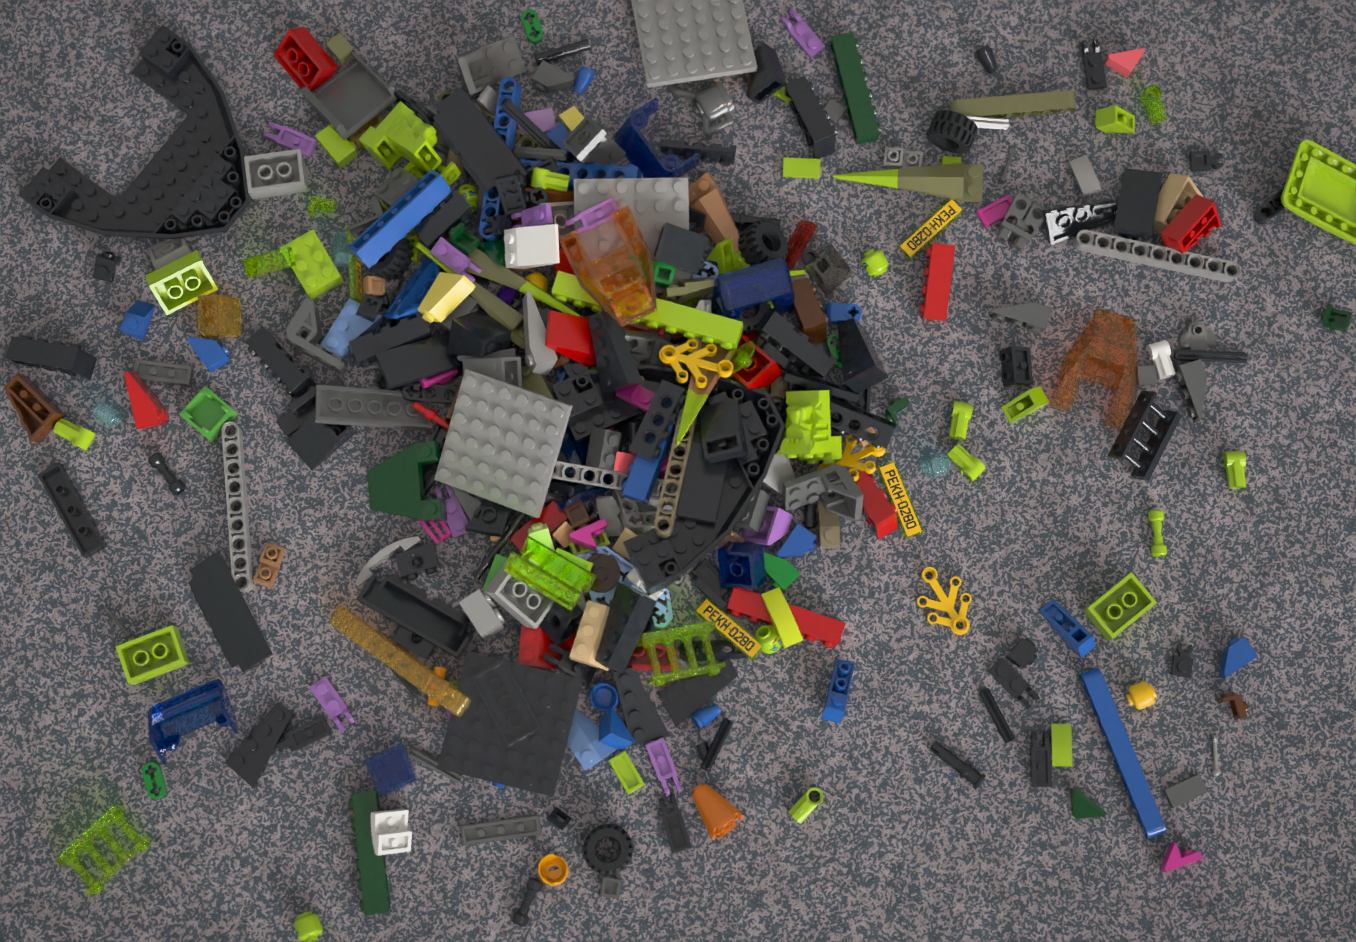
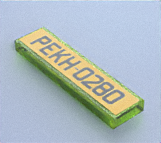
(930, 229)
(355, 279)
(900, 498)
(730, 629)

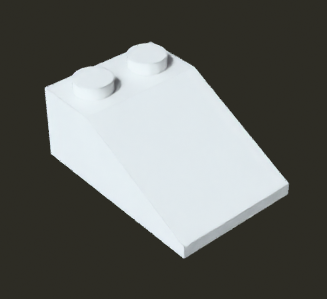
(531, 246)

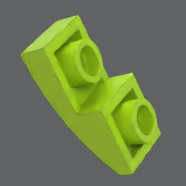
(1061, 744)

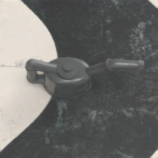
(711, 105)

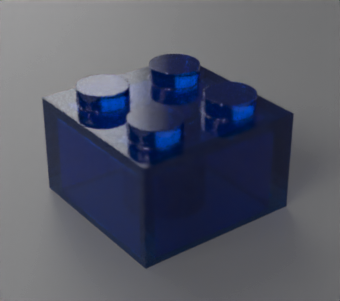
(741, 565)
(391, 770)

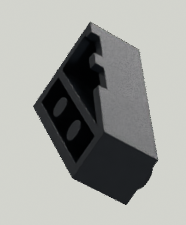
(441, 222)

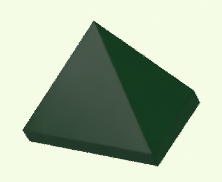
(495, 250)
(1083, 806)

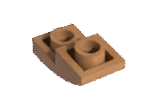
(269, 565)

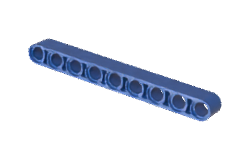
(508, 133)
(1123, 752)

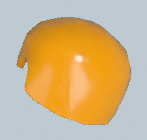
(556, 876)

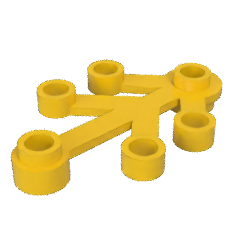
(694, 361)
(850, 460)
(946, 604)

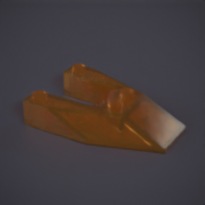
(620, 279)
(1105, 356)

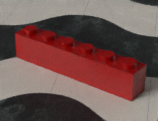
(811, 624)

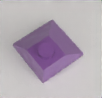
(773, 527)

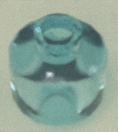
(107, 414)
(936, 465)

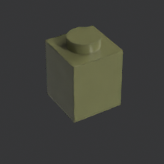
(340, 48)

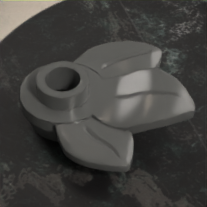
(1199, 341)

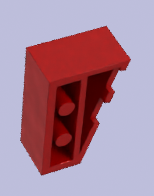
(1191, 223)
(876, 507)

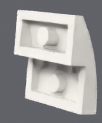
(390, 831)

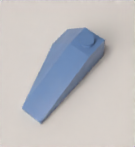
(585, 743)

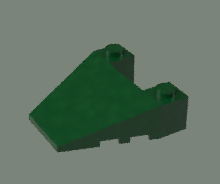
(398, 484)

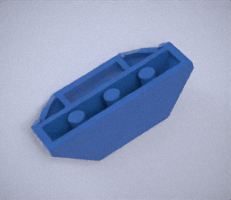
(414, 291)

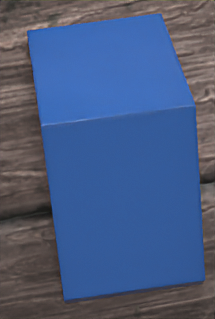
(614, 732)

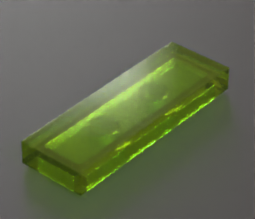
(269, 262)

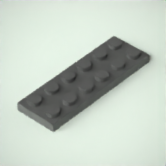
(369, 408)

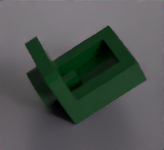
(463, 240)
(1336, 318)
(896, 405)

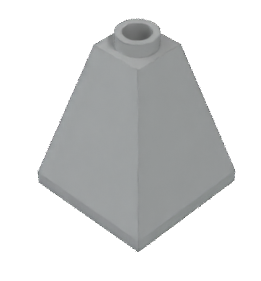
(779, 472)

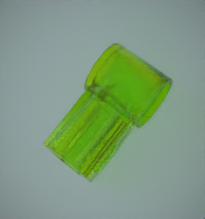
(1154, 105)

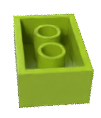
(313, 265)
(181, 282)
(1119, 606)
(152, 655)

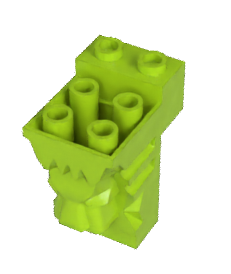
(402, 136)
(810, 428)

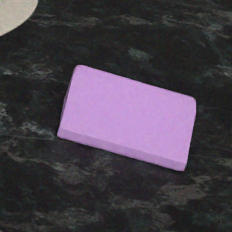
(542, 118)

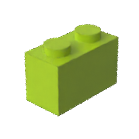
(338, 149)

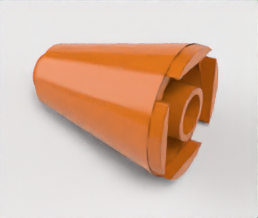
(715, 811)

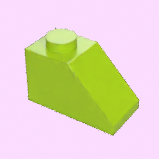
(1115, 120)
(1025, 404)

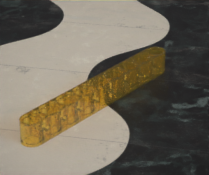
(400, 661)

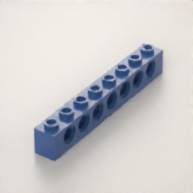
(593, 169)

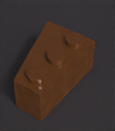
(808, 311)
(33, 407)

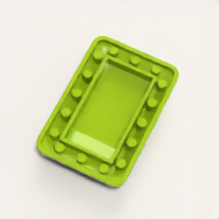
(1322, 190)

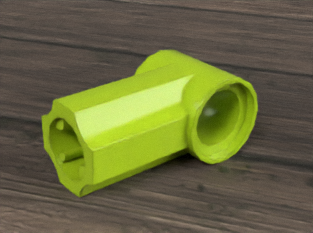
(545, 179)
(960, 418)
(77, 435)
(969, 465)
(1234, 465)
(804, 806)

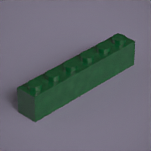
(854, 88)
(371, 866)

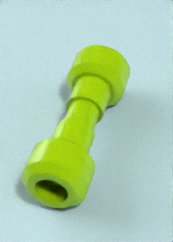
(1156, 518)

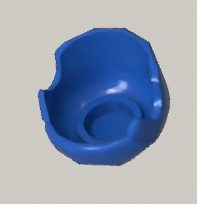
(604, 691)

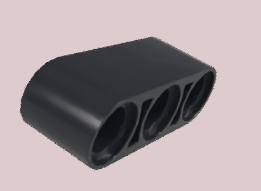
(1270, 208)

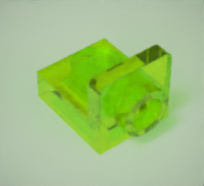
(323, 204)

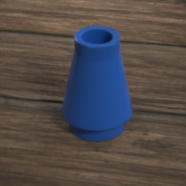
(583, 79)
(705, 716)

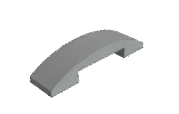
(384, 554)

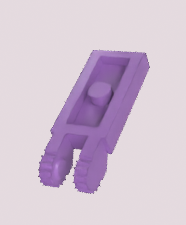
(803, 34)
(292, 139)
(595, 215)
(534, 216)
(454, 258)
(455, 513)
(331, 701)
(662, 763)

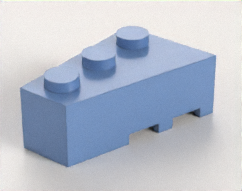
(347, 328)

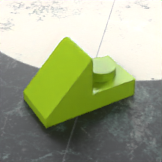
(724, 255)

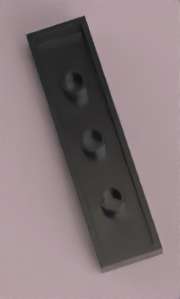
(72, 510)

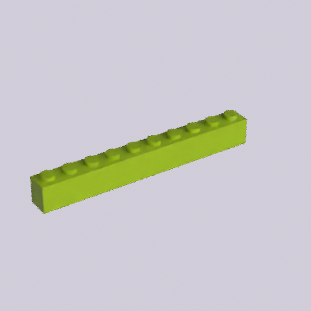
(669, 315)

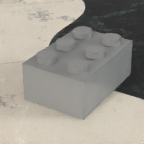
(276, 174)
(519, 599)
(480, 612)

